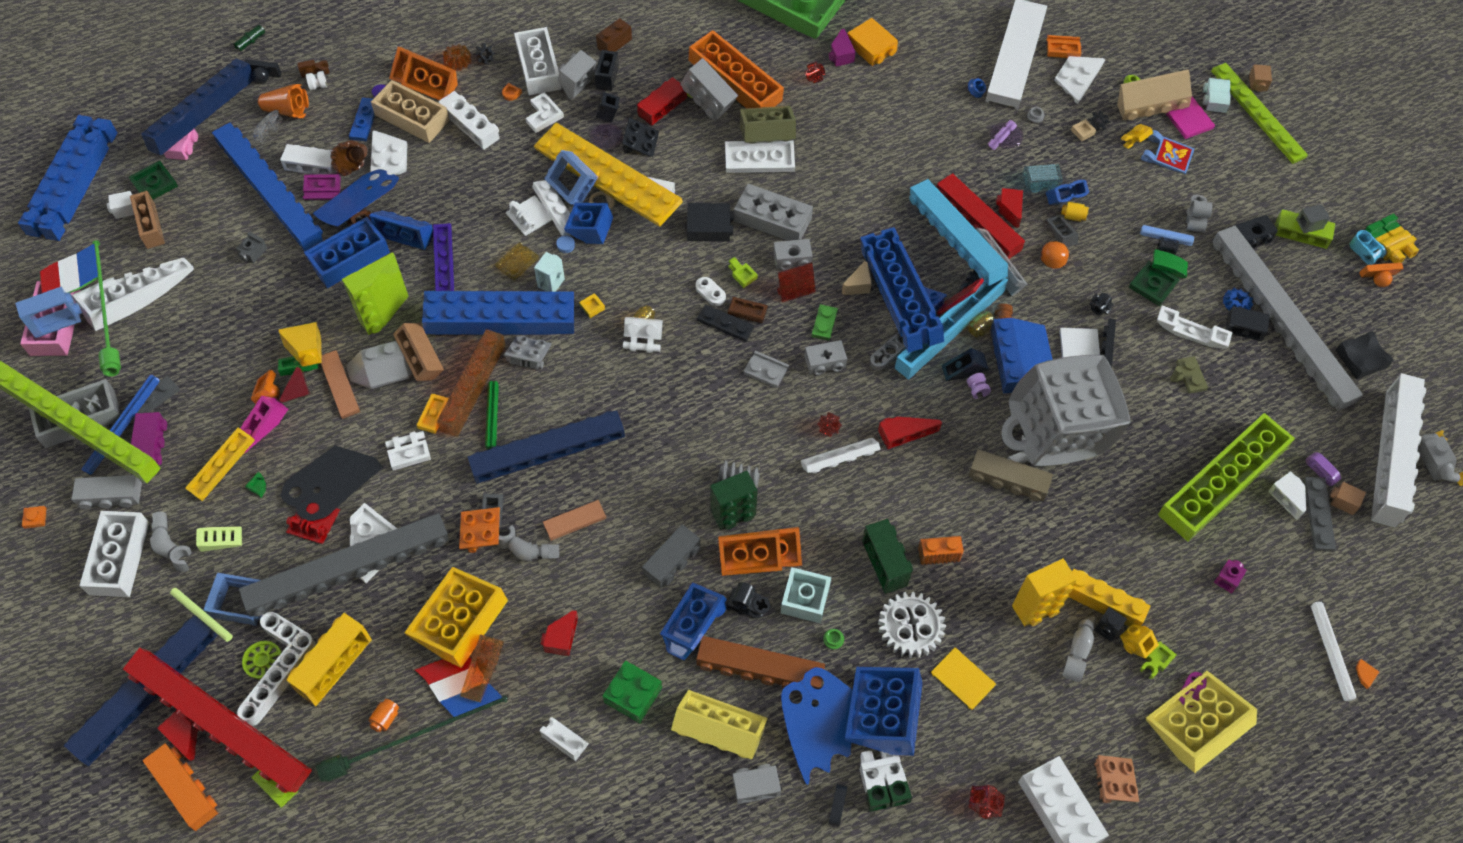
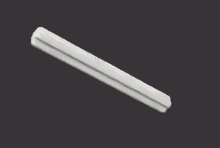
(1333, 651)

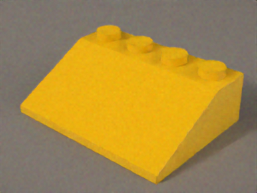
(457, 616)

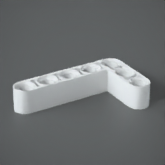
(279, 667)

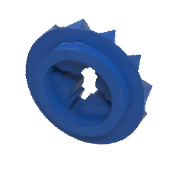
(1230, 296)

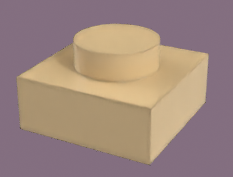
(1083, 130)

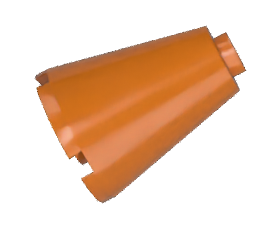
(287, 100)

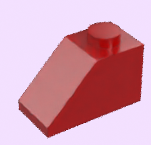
(1010, 205)
(560, 635)
(180, 734)

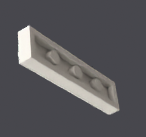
(552, 204)
(846, 453)

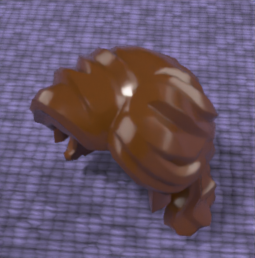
(348, 157)

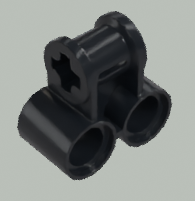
(745, 600)

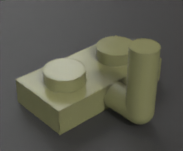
(1189, 372)

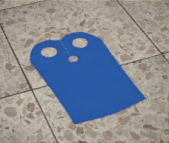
(355, 198)

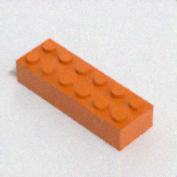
(746, 79)

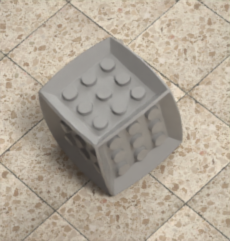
(1067, 410)

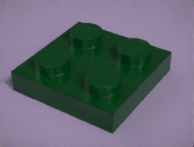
(154, 180)
(1154, 284)

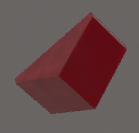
(296, 387)

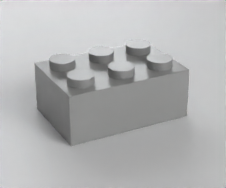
(708, 89)

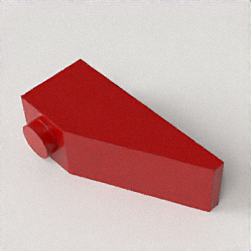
(906, 429)

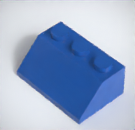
(403, 229)

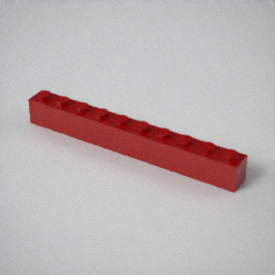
(217, 720)

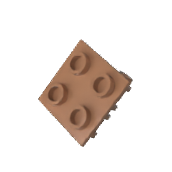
(1117, 779)

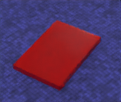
(965, 293)

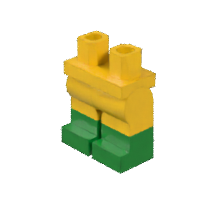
(1393, 238)

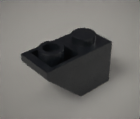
(607, 106)

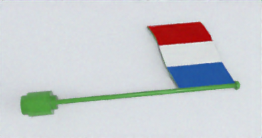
(75, 274)

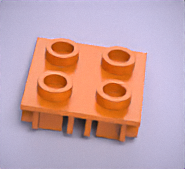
(479, 529)

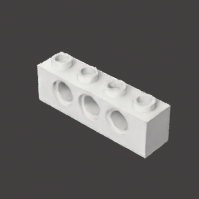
(470, 120)

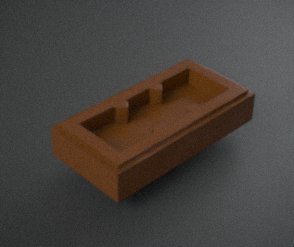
(747, 309)

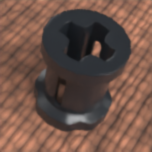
(1168, 246)

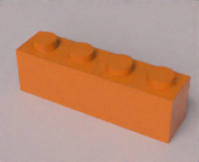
(180, 786)

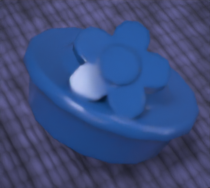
(976, 87)

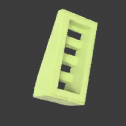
(218, 544)

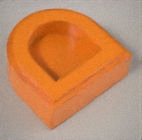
(511, 92)

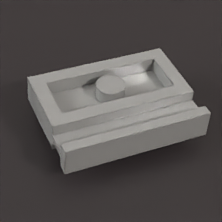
(766, 369)

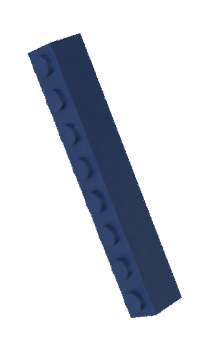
(197, 107)
(546, 446)
(132, 699)

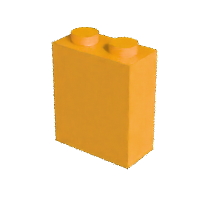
(872, 42)

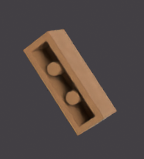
(147, 219)
(418, 351)

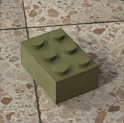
(767, 124)

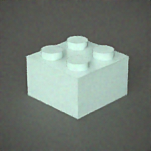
(805, 595)

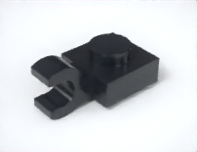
(971, 278)

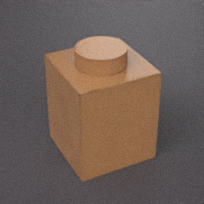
(1260, 78)
(1347, 498)

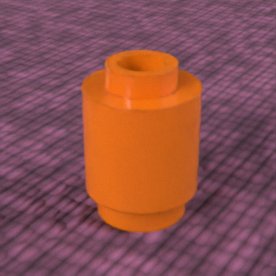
(383, 715)

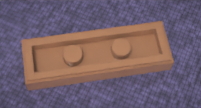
(574, 520)

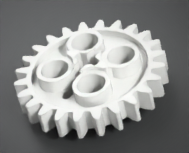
(893, 627)

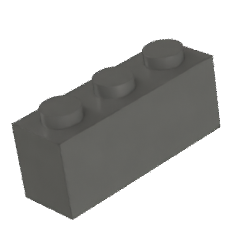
(672, 556)

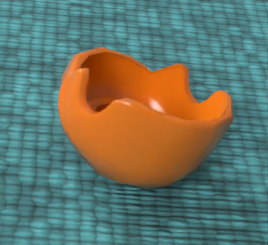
(1054, 254)

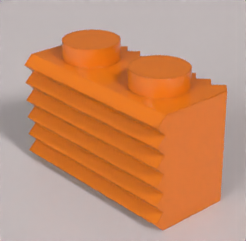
(940, 550)

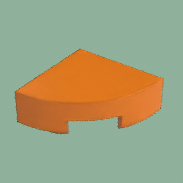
(1366, 673)

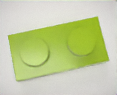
(270, 788)

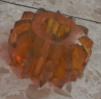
(457, 57)

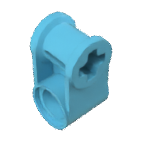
(1366, 246)

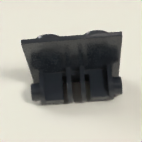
(639, 138)

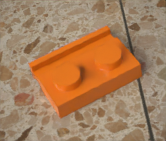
(1063, 46)

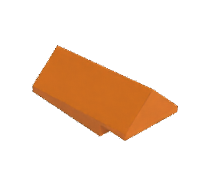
(423, 74)
(760, 551)

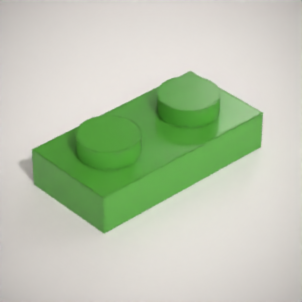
(824, 322)

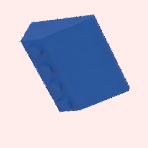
(1018, 348)
(885, 709)

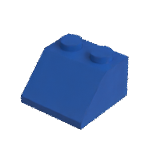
(589, 222)

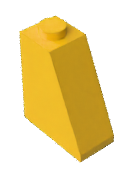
(303, 343)

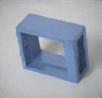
(583, 184)
(53, 321)
(218, 595)

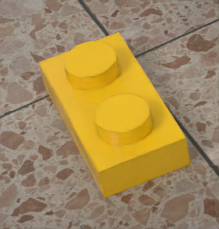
(431, 413)

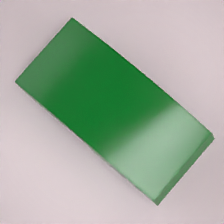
(1170, 263)

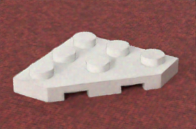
(366, 525)

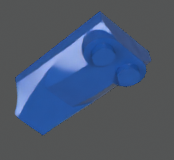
(692, 620)

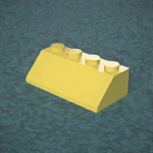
(719, 724)

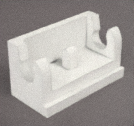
(563, 739)

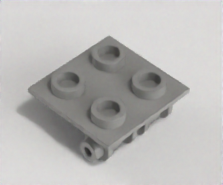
(528, 350)

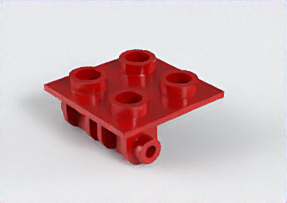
(311, 530)

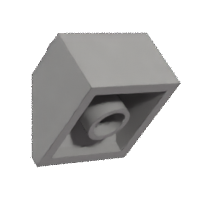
(576, 74)

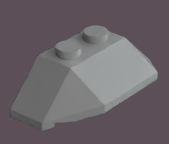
(379, 366)

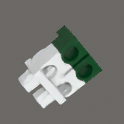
(881, 772)

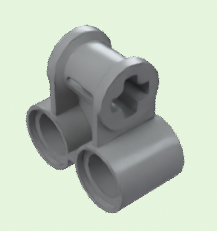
(1198, 214)

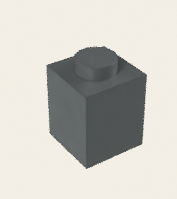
(1313, 218)

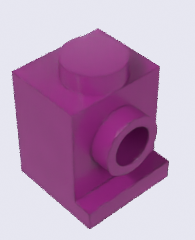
(1230, 575)

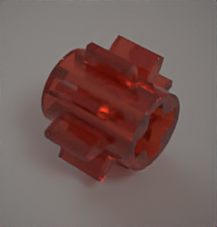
(815, 72)
(829, 424)

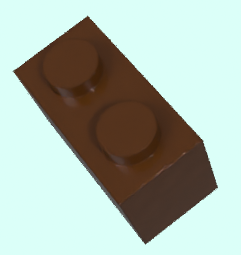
(614, 36)

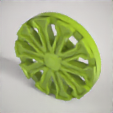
(261, 659)

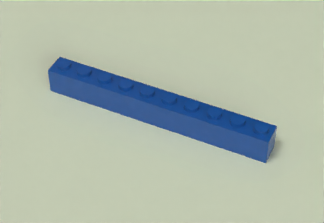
(268, 187)

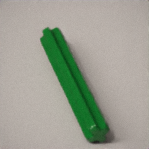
(491, 415)

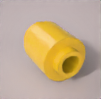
(1074, 211)

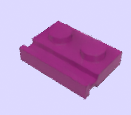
(321, 186)

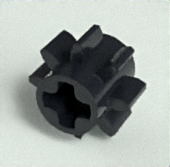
(483, 48)
(1095, 123)
(1101, 304)

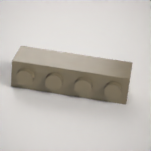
(1010, 475)

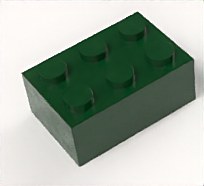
(733, 500)
(887, 555)

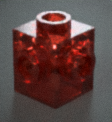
(986, 801)

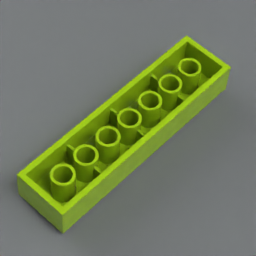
(1225, 477)

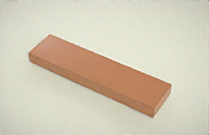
(339, 384)

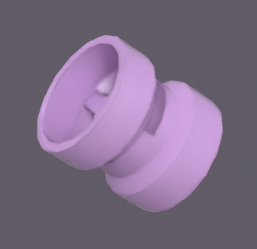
(978, 384)

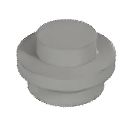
(1036, 115)

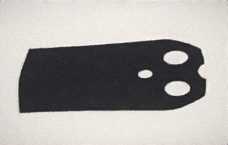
(337, 474)

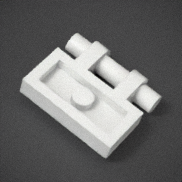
(642, 328)
(408, 454)

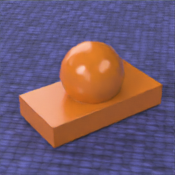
(1381, 273)
(265, 387)

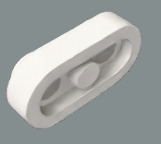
(709, 290)

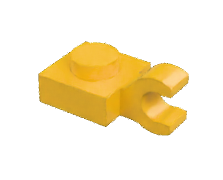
(1137, 134)

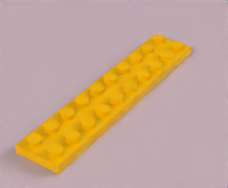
(614, 176)

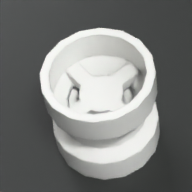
(316, 80)

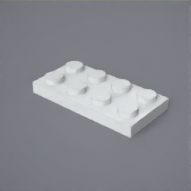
(759, 157)

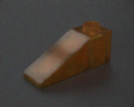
(481, 667)

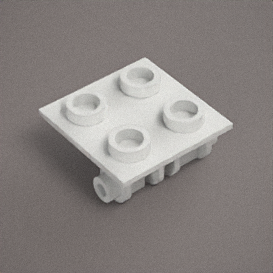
(528, 215)

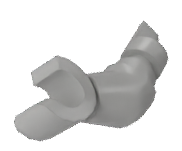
(162, 543)
(526, 550)
(1080, 649)

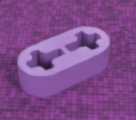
(1323, 468)

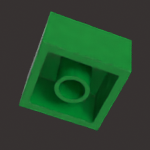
(632, 691)

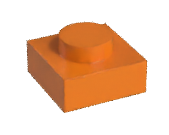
(34, 517)

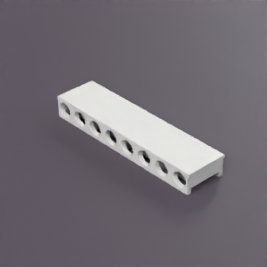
(1016, 53)

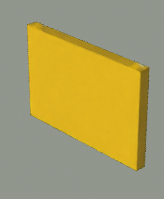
(963, 678)

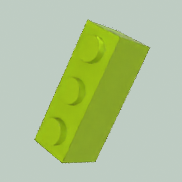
(1290, 229)

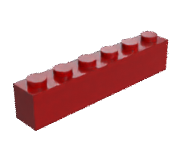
(980, 215)

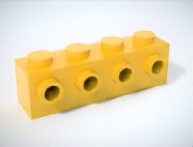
(1100, 596)

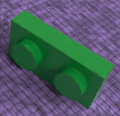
(287, 366)

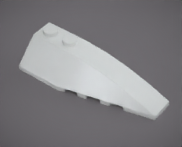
(131, 292)

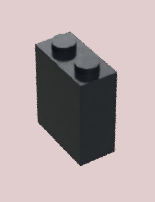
(709, 222)

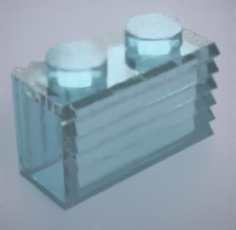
(1042, 177)

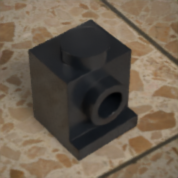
(1110, 624)

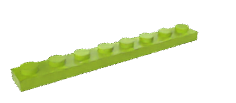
(1260, 114)

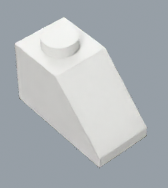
(1290, 494)

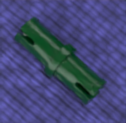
(249, 37)

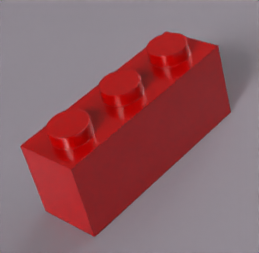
(661, 101)

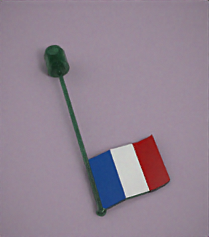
(446, 683)

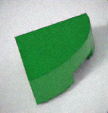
(257, 485)

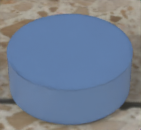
(565, 244)

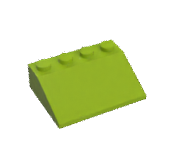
(376, 292)

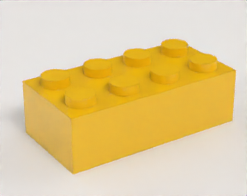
(1044, 593)
(329, 659)

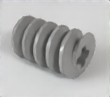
(726, 472)

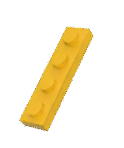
(220, 464)

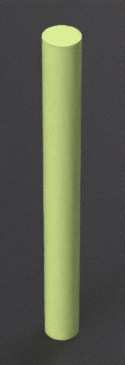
(203, 616)

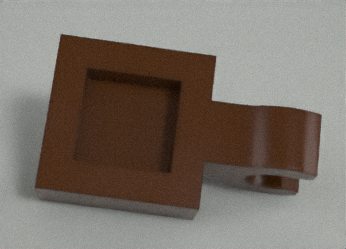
(311, 67)

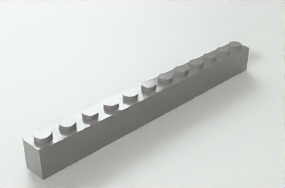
(1287, 319)

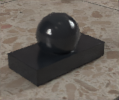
(263, 70)

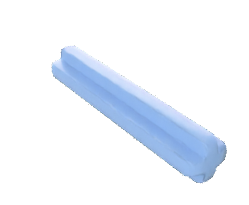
(1167, 234)

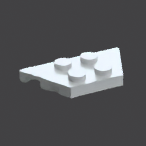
(1078, 75)
(388, 154)

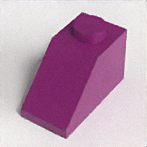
(842, 50)

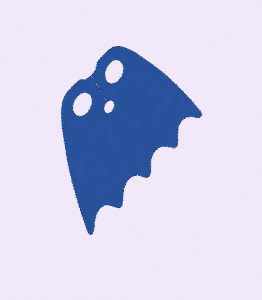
(818, 730)

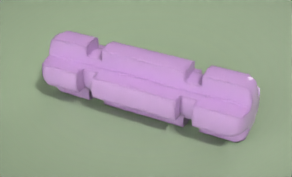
(1002, 134)

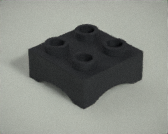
(1364, 355)

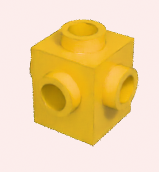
(1139, 640)

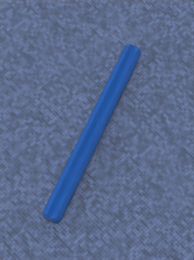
(124, 419)

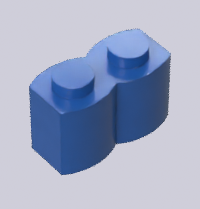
(1067, 192)

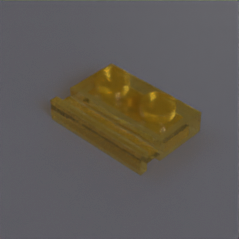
(517, 261)

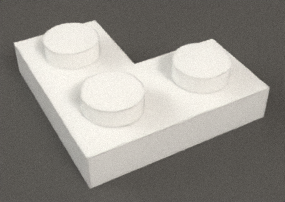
(546, 113)

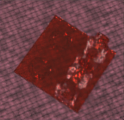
(796, 282)

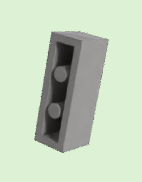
(106, 491)

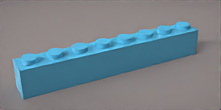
(959, 232)
(953, 323)

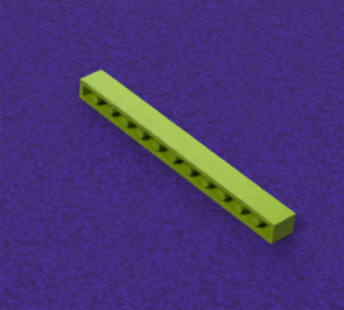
(77, 424)

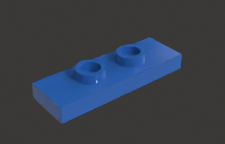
(363, 121)

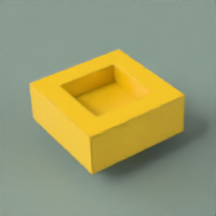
(592, 305)

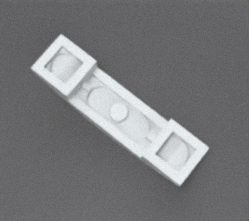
(1181, 327)

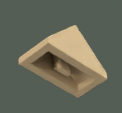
(858, 282)

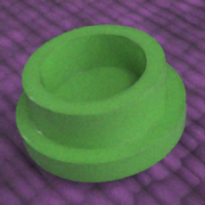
(833, 639)

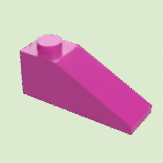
(263, 418)

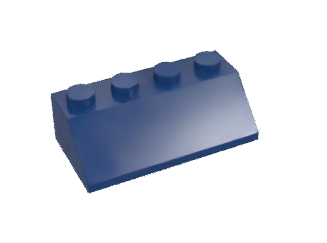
(347, 252)

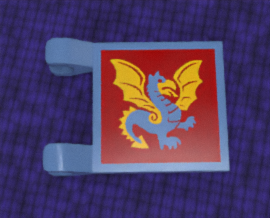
(1169, 153)

